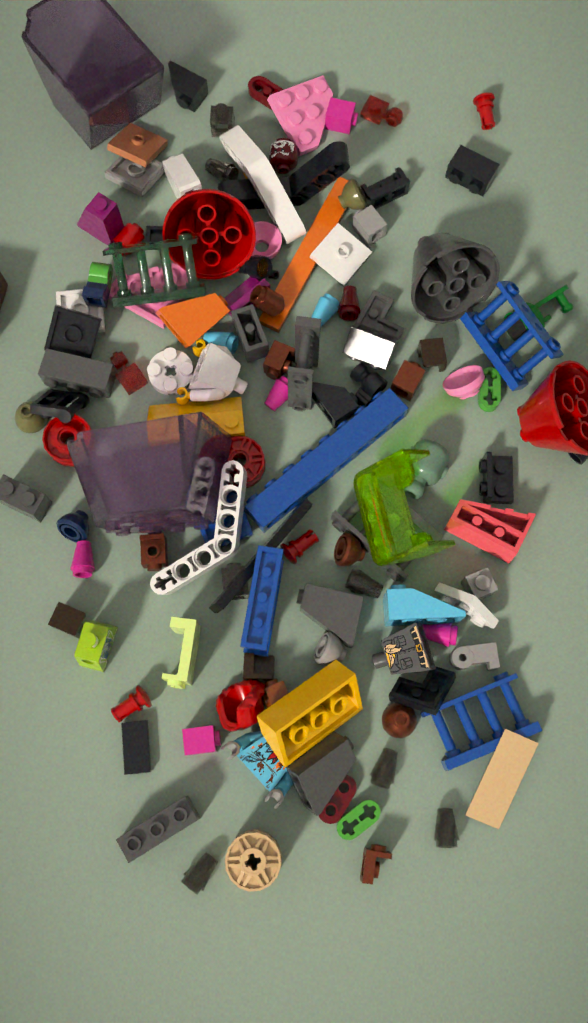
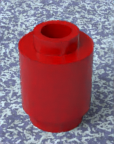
(130, 235)

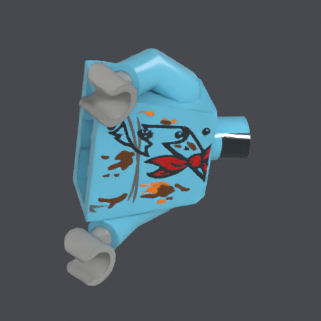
(262, 762)

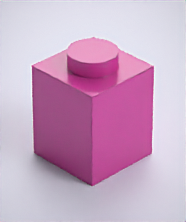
(340, 115)
(201, 740)

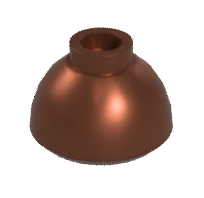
(348, 550)
(399, 720)

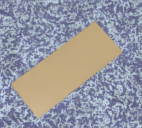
(501, 779)

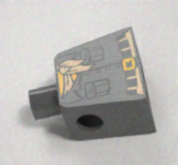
(405, 651)

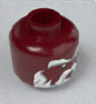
(283, 155)

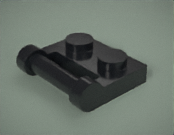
(53, 404)

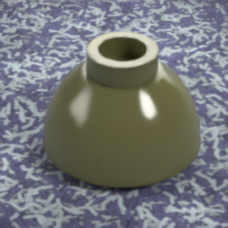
(352, 196)
(29, 422)

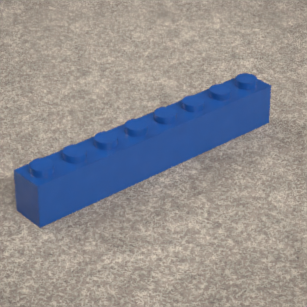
(325, 460)

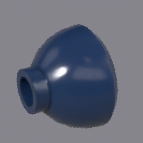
(74, 526)

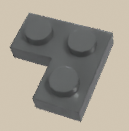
(375, 312)

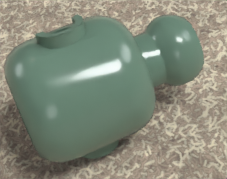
(429, 469)

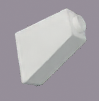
(180, 175)

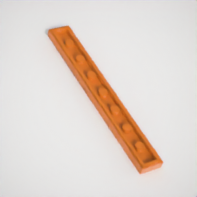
(301, 264)

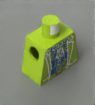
(95, 645)

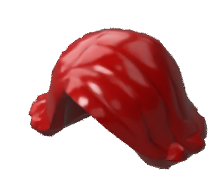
(240, 705)

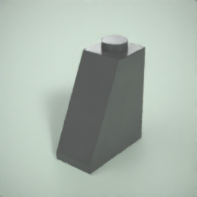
(332, 610)
(322, 771)

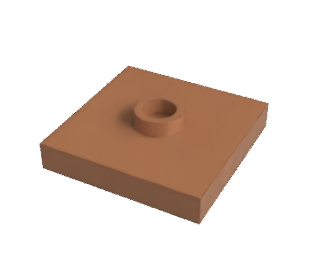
(137, 144)

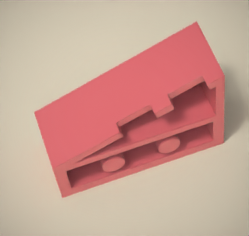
(490, 528)

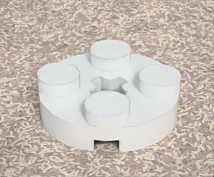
(170, 359)

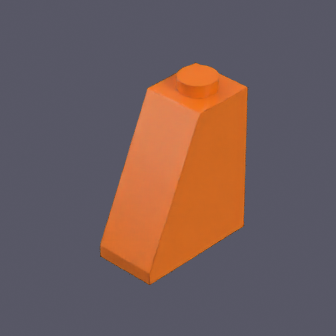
(193, 317)

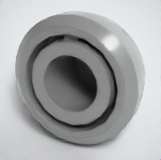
(329, 649)

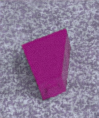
(101, 219)

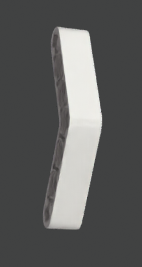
(265, 181)
(221, 533)

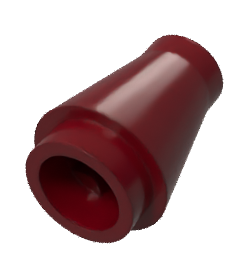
(349, 304)

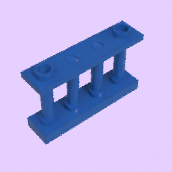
(488, 339)
(262, 601)
(477, 746)

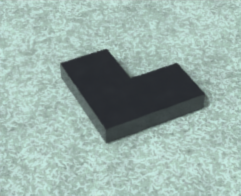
(426, 695)

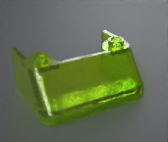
(387, 513)

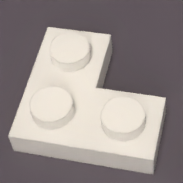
(470, 603)

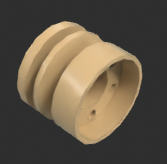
(261, 845)

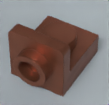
(370, 866)

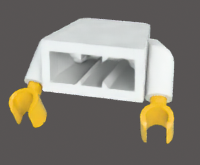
(214, 375)

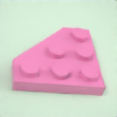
(303, 112)
(157, 280)

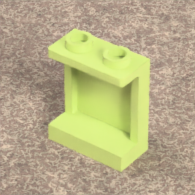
(191, 631)

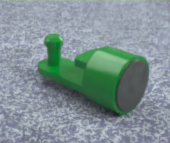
(520, 328)

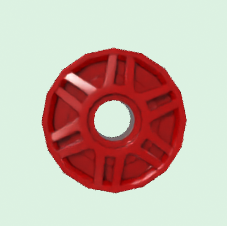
(56, 435)
(248, 449)

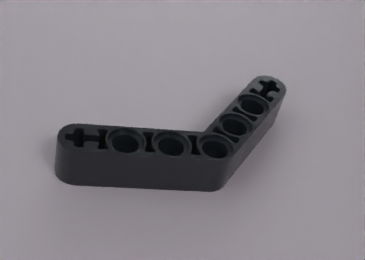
(300, 185)

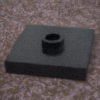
(72, 332)

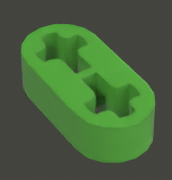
(494, 389)
(362, 824)

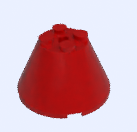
(223, 231)
(558, 411)

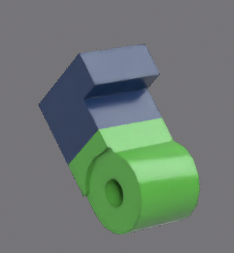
(98, 284)

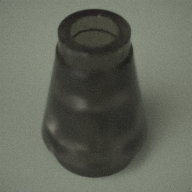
(221, 170)
(362, 584)
(384, 769)
(445, 829)
(199, 873)

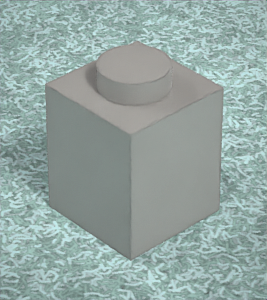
(369, 225)
(480, 584)

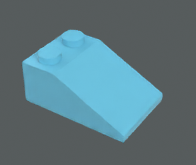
(409, 606)

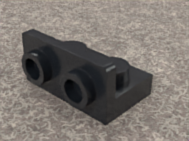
(497, 479)

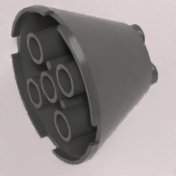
(451, 276)

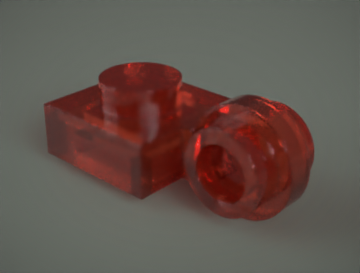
(377, 110)
(129, 377)

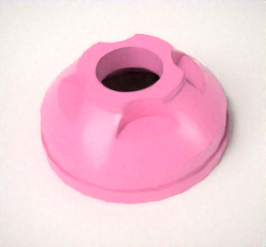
(270, 235)
(464, 382)

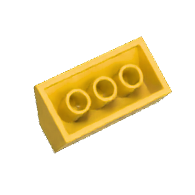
(224, 412)
(311, 712)

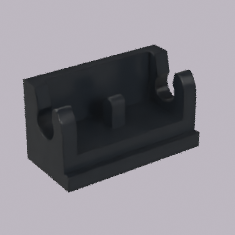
(386, 189)

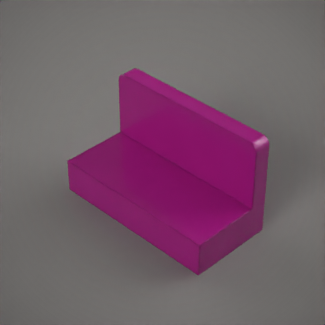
(241, 295)

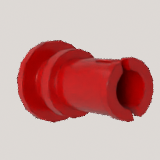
(484, 106)
(297, 547)
(134, 702)

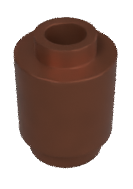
(267, 300)

